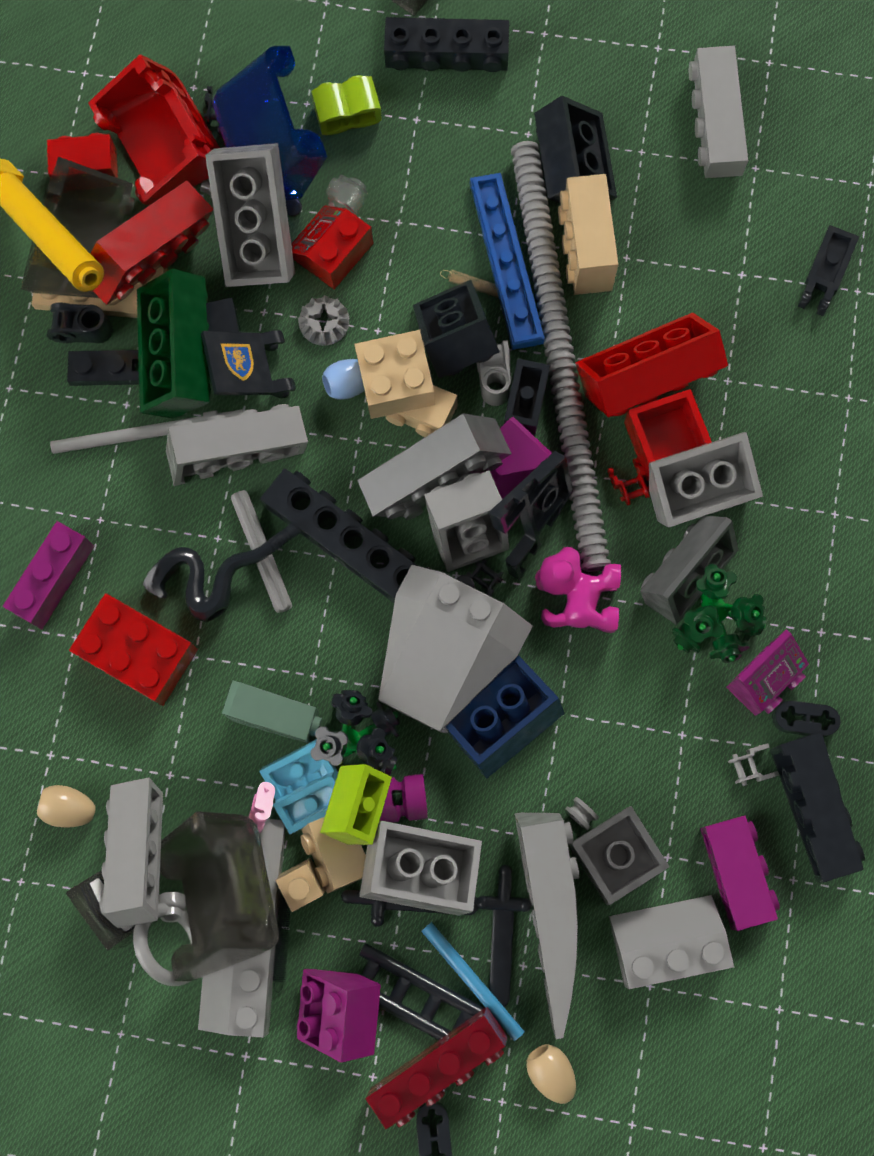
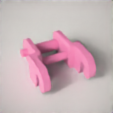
(262, 804)

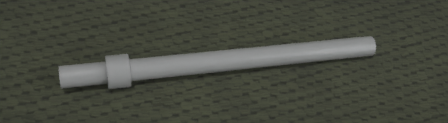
(126, 435)

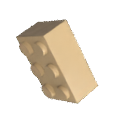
(588, 234)

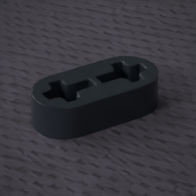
(806, 710)
(443, 1131)

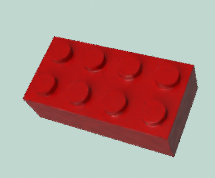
(150, 241)
(652, 364)

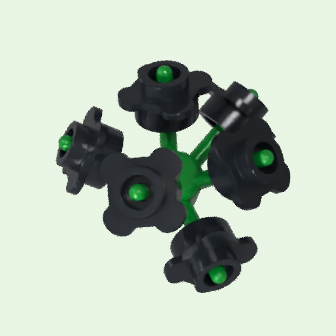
(370, 749)

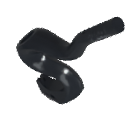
(211, 607)

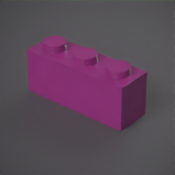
(49, 575)
(740, 873)

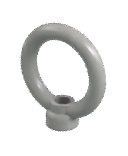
(170, 909)

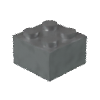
(619, 855)

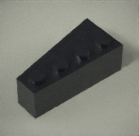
(818, 807)

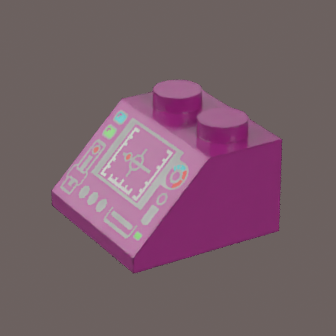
(769, 674)

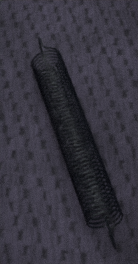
(281, 923)

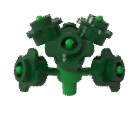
(708, 618)

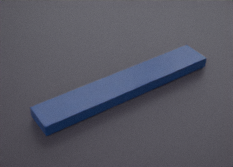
(506, 261)

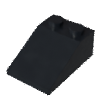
(455, 329)

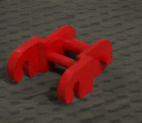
(644, 490)

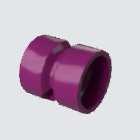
(414, 800)

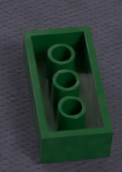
(171, 345)

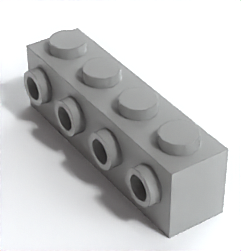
(719, 112)
(132, 853)

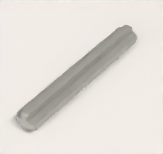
(255, 538)

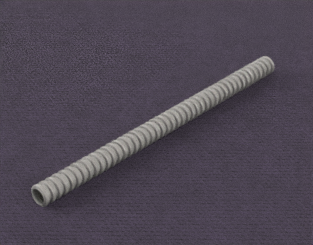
(559, 354)

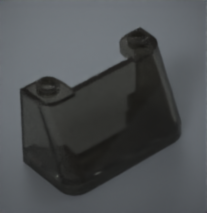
(89, 208)
(224, 892)

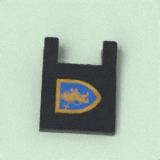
(240, 363)

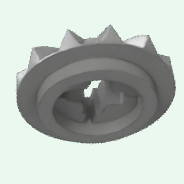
(333, 330)

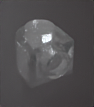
(347, 193)

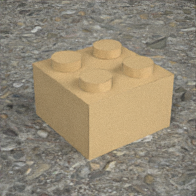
(395, 374)

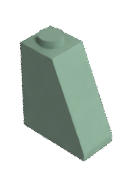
(271, 712)

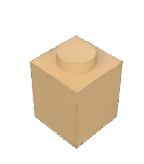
(300, 885)

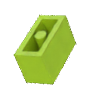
(356, 804)

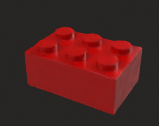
(134, 649)

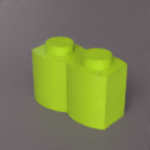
(346, 105)

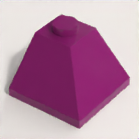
(525, 457)

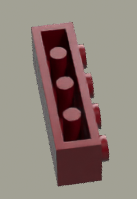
(436, 1068)

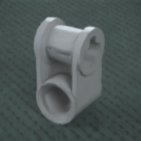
(496, 370)

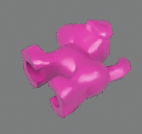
(563, 575)

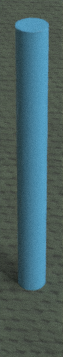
(473, 981)

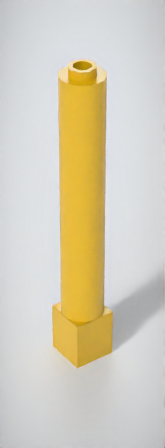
(47, 231)

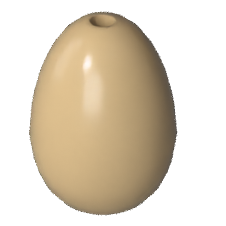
(65, 807)
(552, 1073)

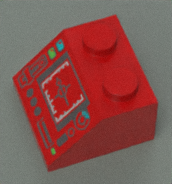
(332, 244)

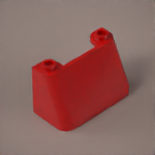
(156, 126)

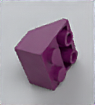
(338, 1013)

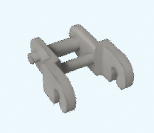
(740, 771)

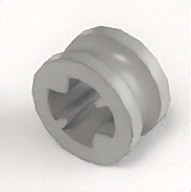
(581, 813)

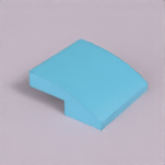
(300, 786)

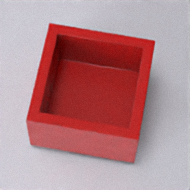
(666, 428)

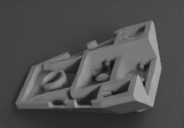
(445, 646)

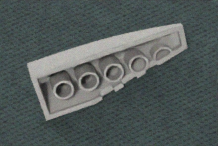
(552, 892)
(240, 996)

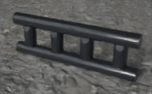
(408, 976)

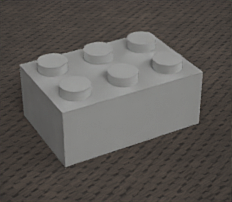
(463, 520)
(421, 869)

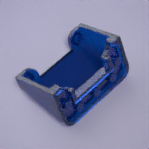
(255, 113)

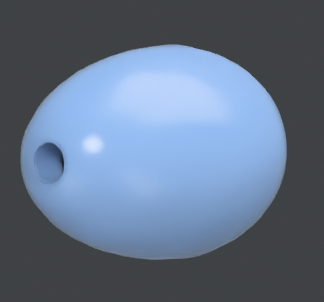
(343, 379)

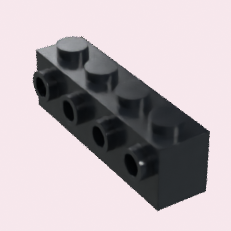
(446, 44)

